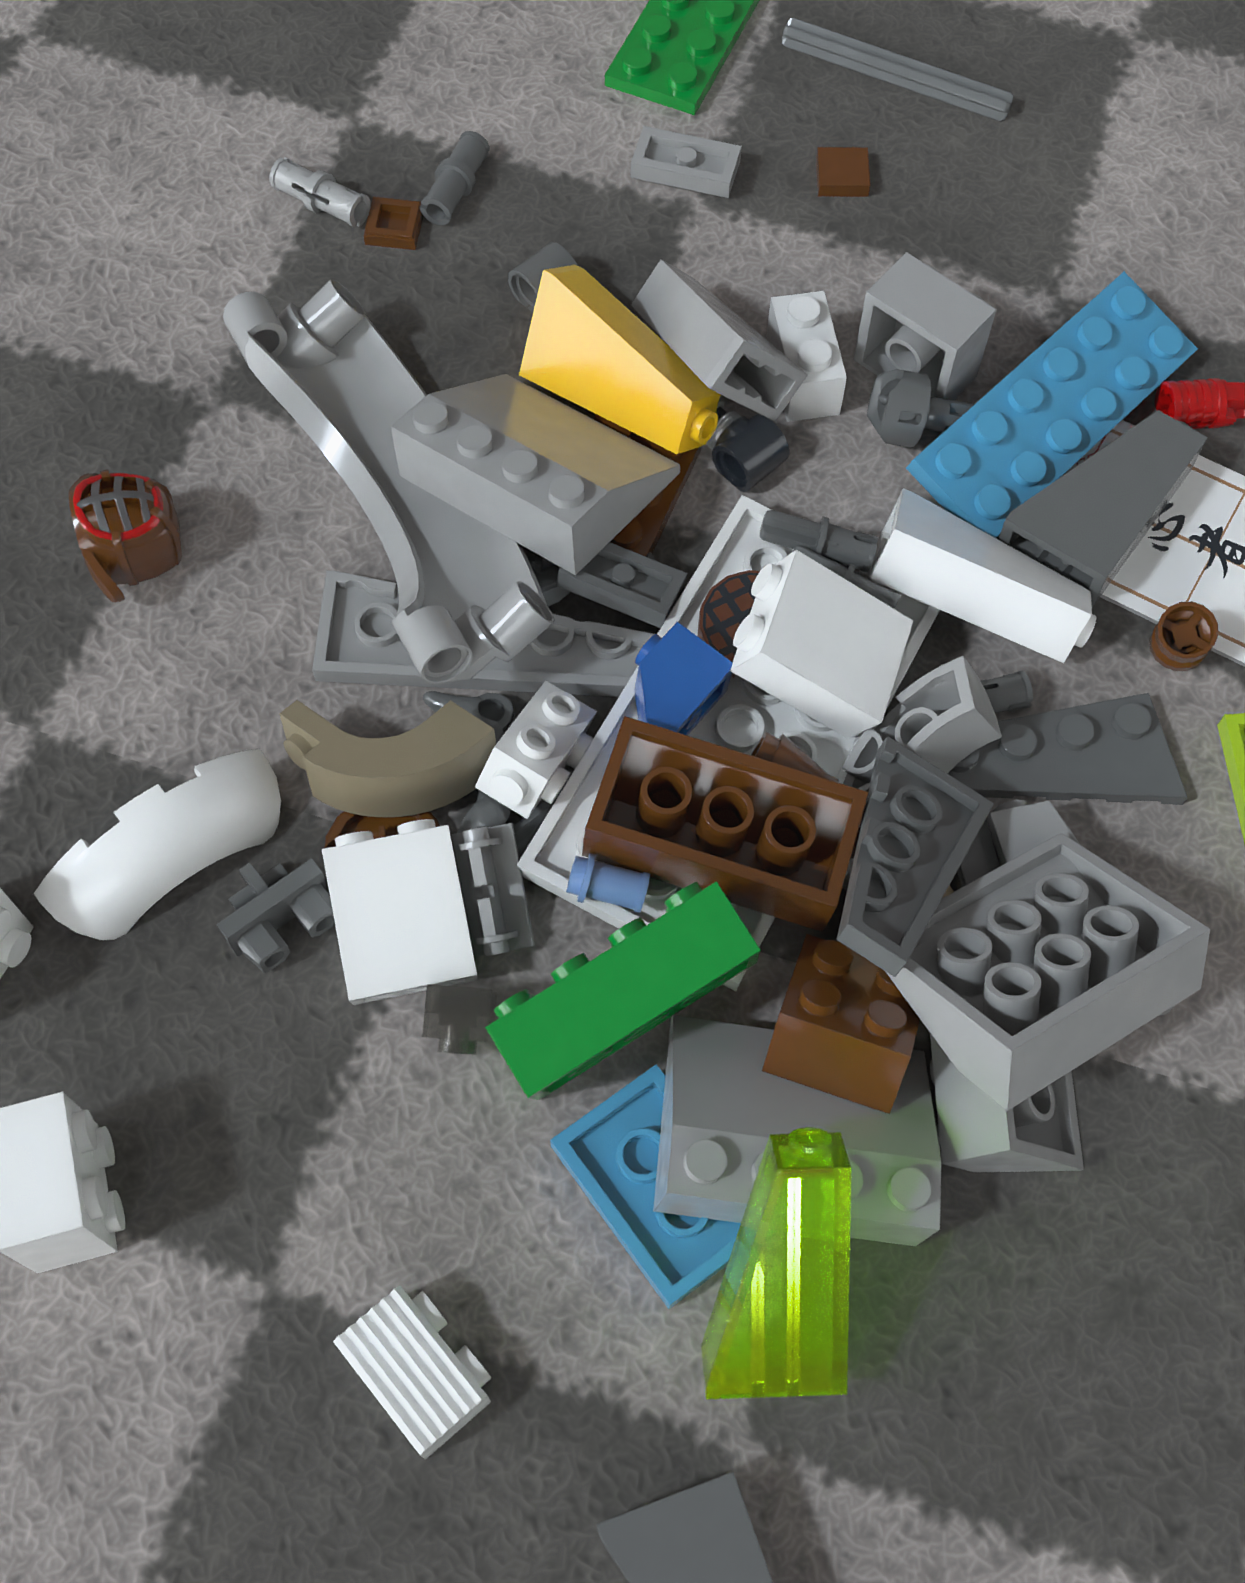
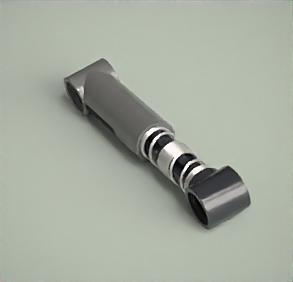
(740, 446)

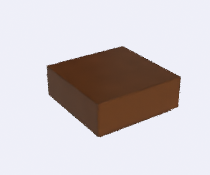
(843, 172)
(393, 223)

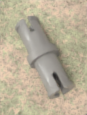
(319, 191)

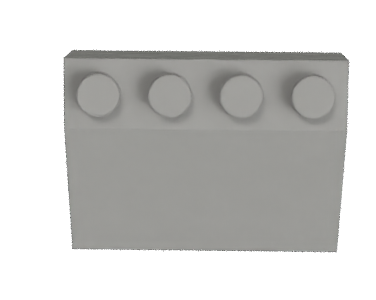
(529, 467)
(1047, 967)
(726, 1107)

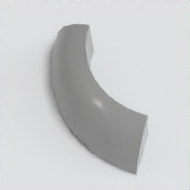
(937, 718)

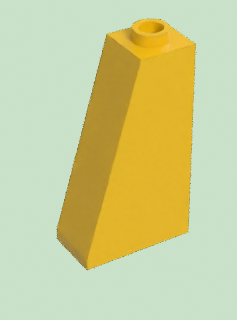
(614, 364)

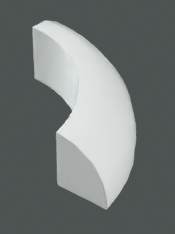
(161, 843)

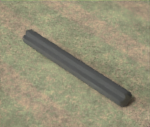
(897, 69)

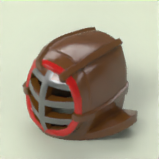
(124, 529)

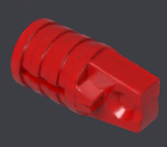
(1202, 402)

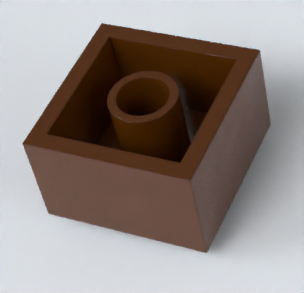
(843, 1027)

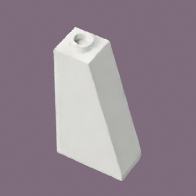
(980, 579)

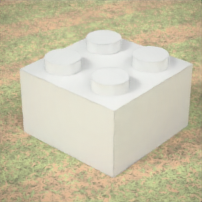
(55, 1185)

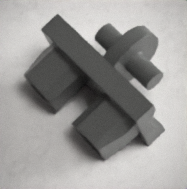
(269, 904)

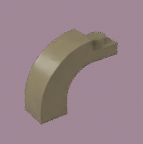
(392, 773)

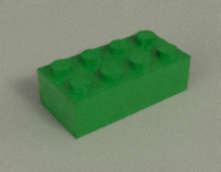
(624, 991)

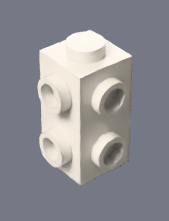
(535, 749)

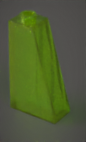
(786, 1283)

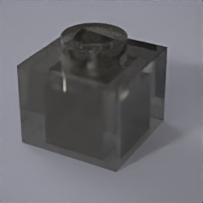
(458, 1017)

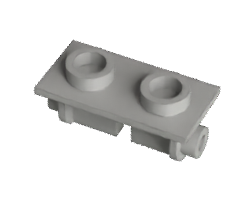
(493, 890)

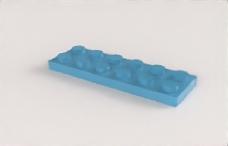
(1052, 407)

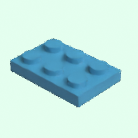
(615, 1164)

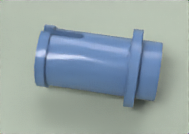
(607, 883)

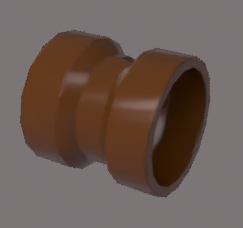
(1189, 626)

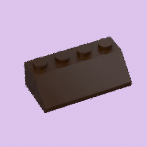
(727, 817)

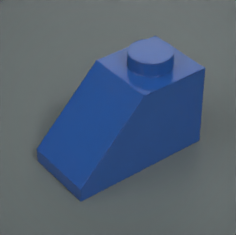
(679, 680)

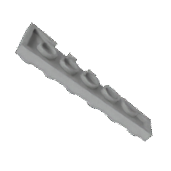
(363, 647)

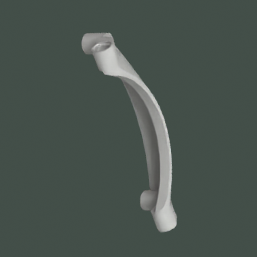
(458, 581)

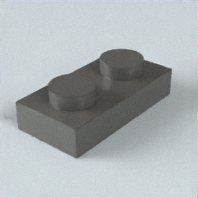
(627, 584)

